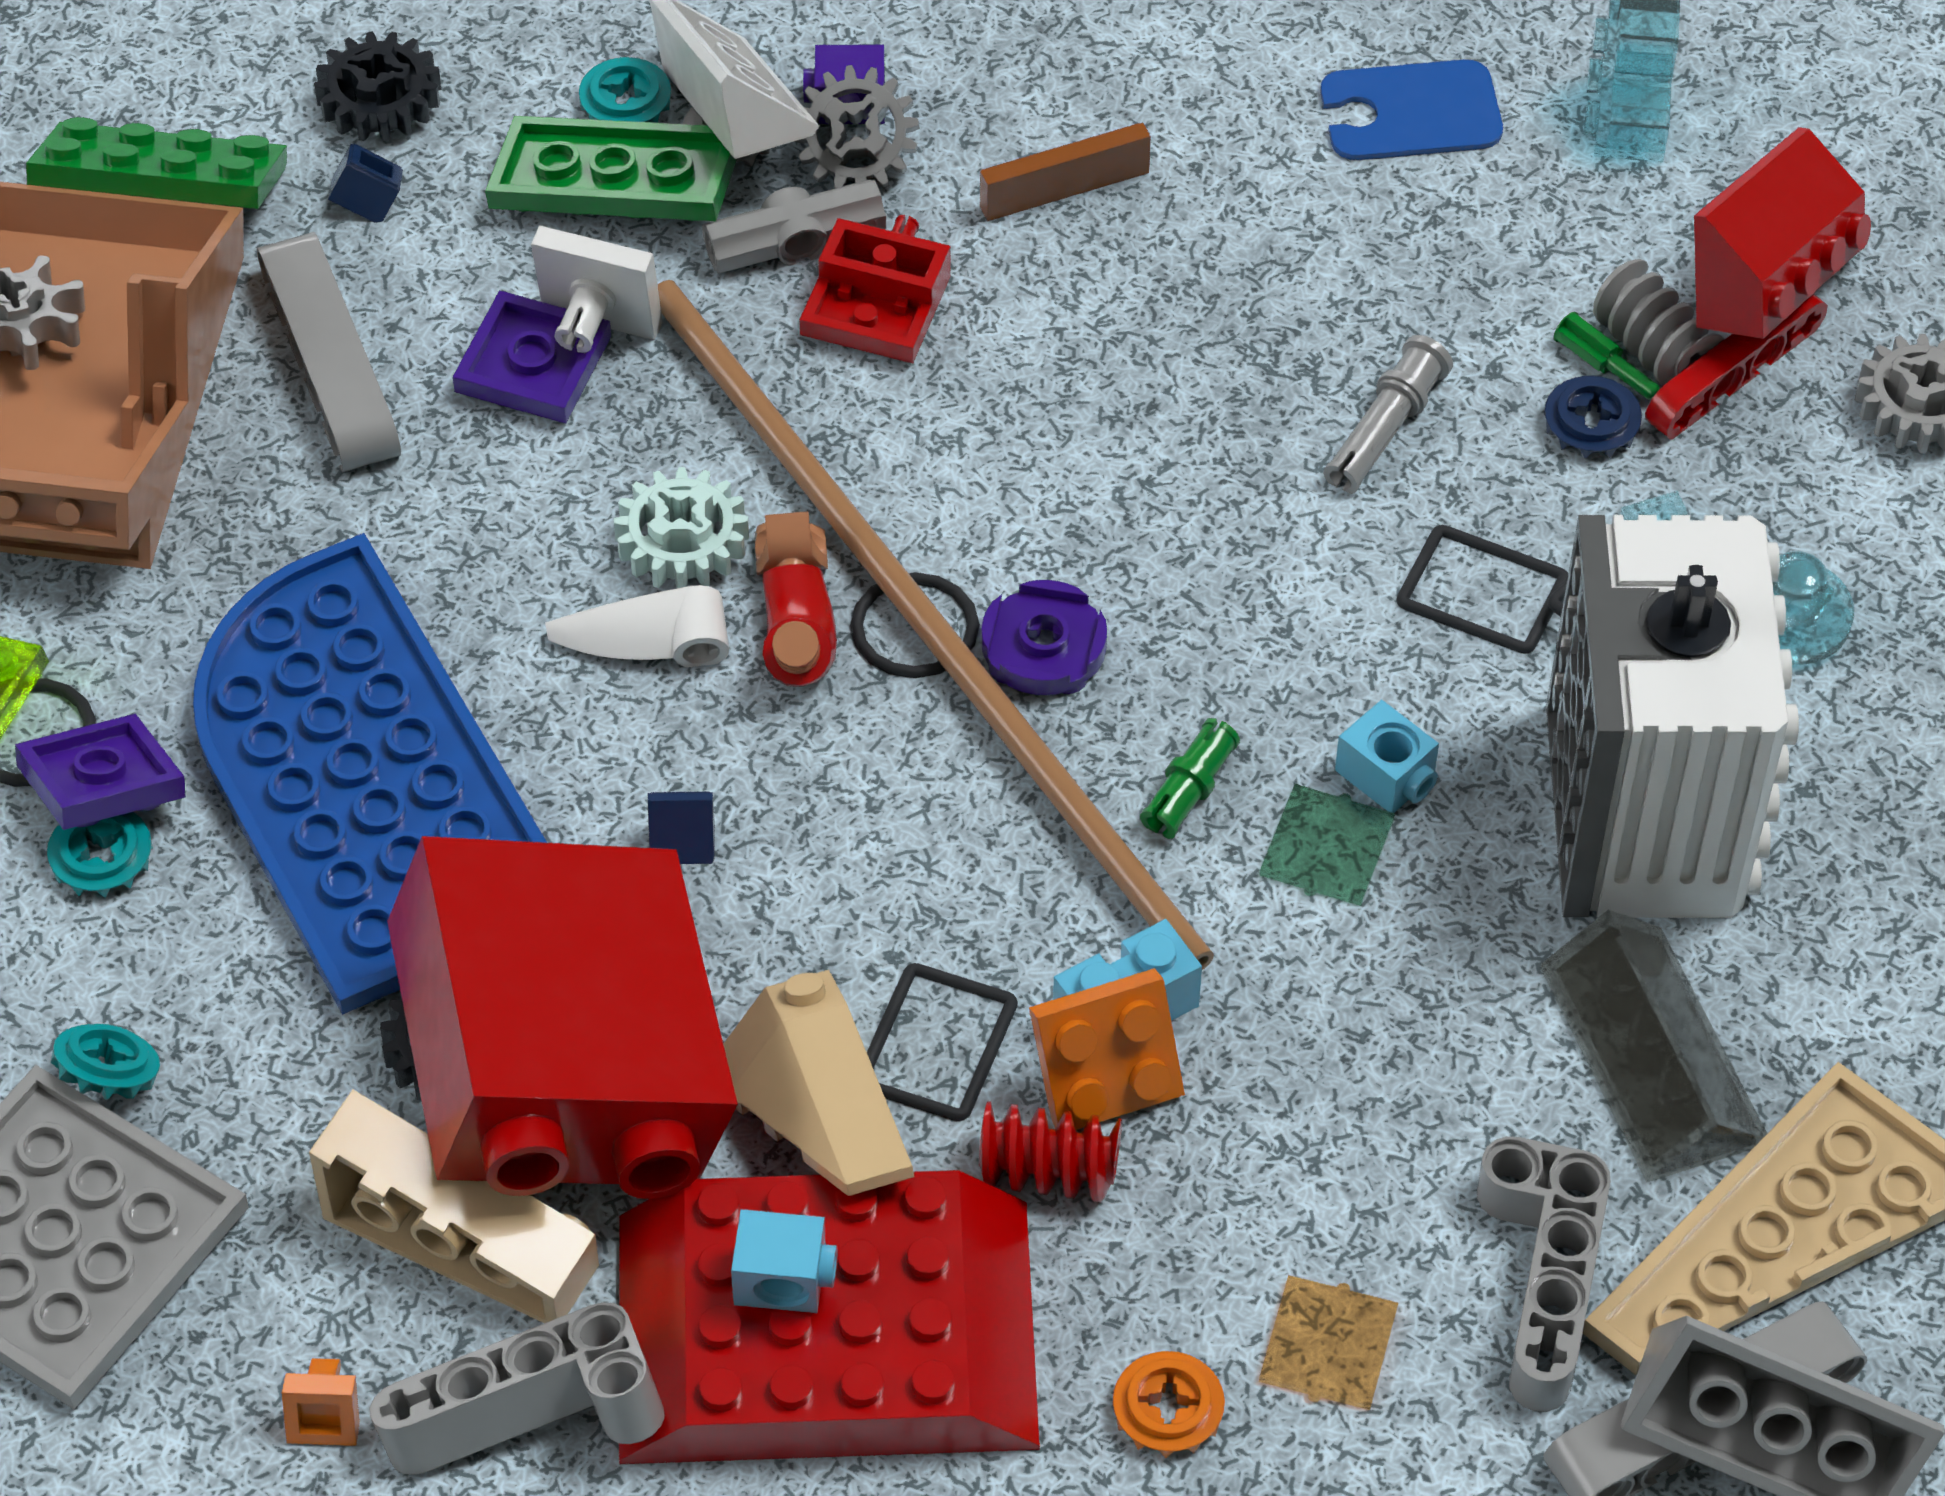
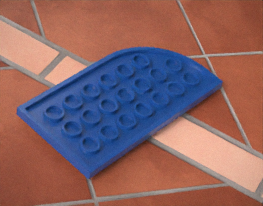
(343, 753)

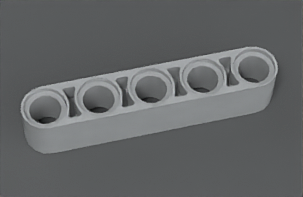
(329, 351)
(1608, 1461)

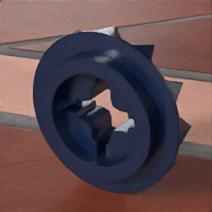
(1618, 416)

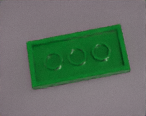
(157, 164)
(611, 169)

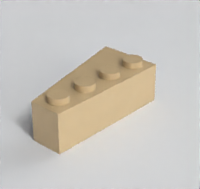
(382, 1185)

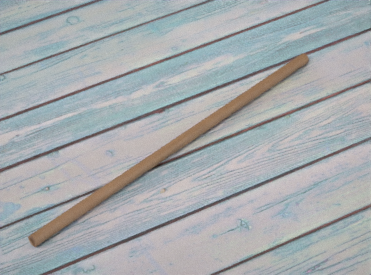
(927, 621)

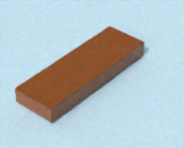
(1064, 171)

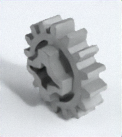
(876, 146)
(1905, 392)

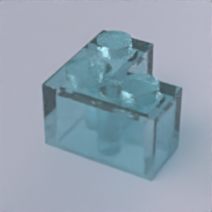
(1632, 79)

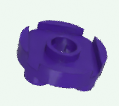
(1044, 668)

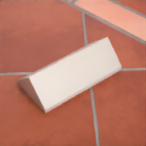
(727, 82)

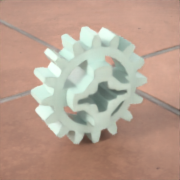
(681, 528)

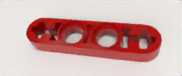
(1728, 369)

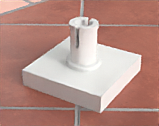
(595, 284)

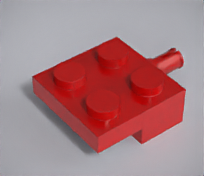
(877, 288)

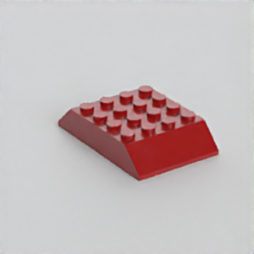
(907, 1352)

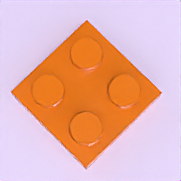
(1108, 1049)

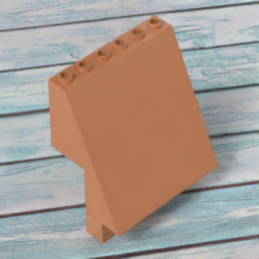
(107, 423)

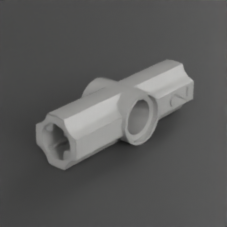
(790, 225)

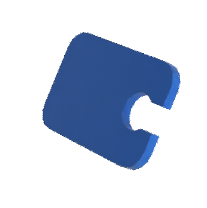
(1417, 109)

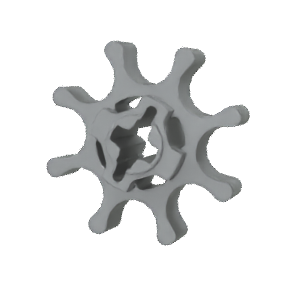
(37, 311)

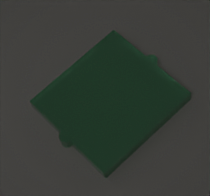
(1327, 844)

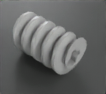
(1651, 320)

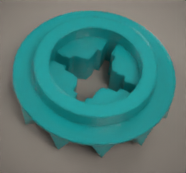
(613, 78)
(130, 850)
(128, 1060)

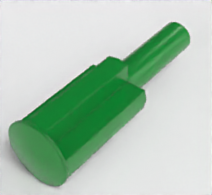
(1601, 353)

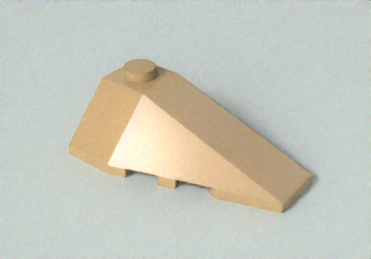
(811, 1082)

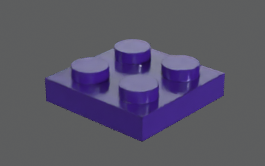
(522, 364)
(100, 771)

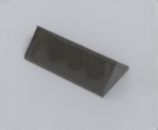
(1651, 1047)

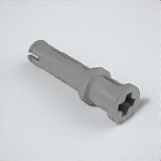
(1399, 396)

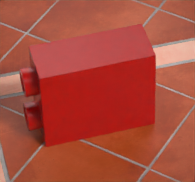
(559, 1016)

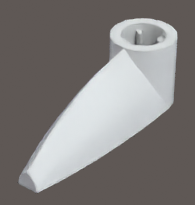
(661, 625)

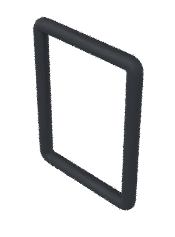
(1462, 624)
(988, 1056)

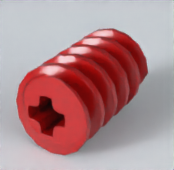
(1048, 1152)

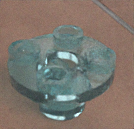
(1816, 608)

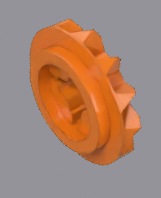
(1194, 1387)

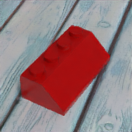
(1776, 237)

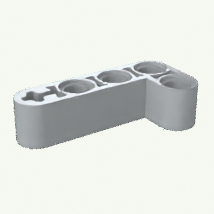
(1553, 1279)
(520, 1386)

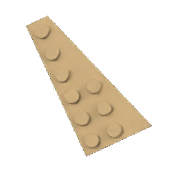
(1806, 1203)

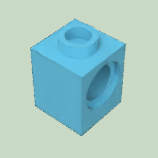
(1382, 737)
(781, 1261)

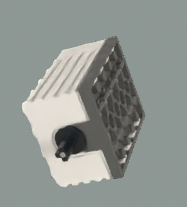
(1668, 716)

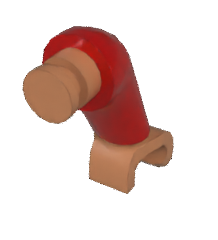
(798, 607)

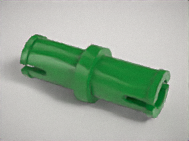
(1190, 778)

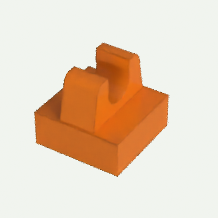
(321, 1405)

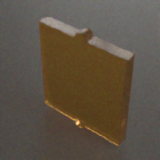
(1328, 1342)

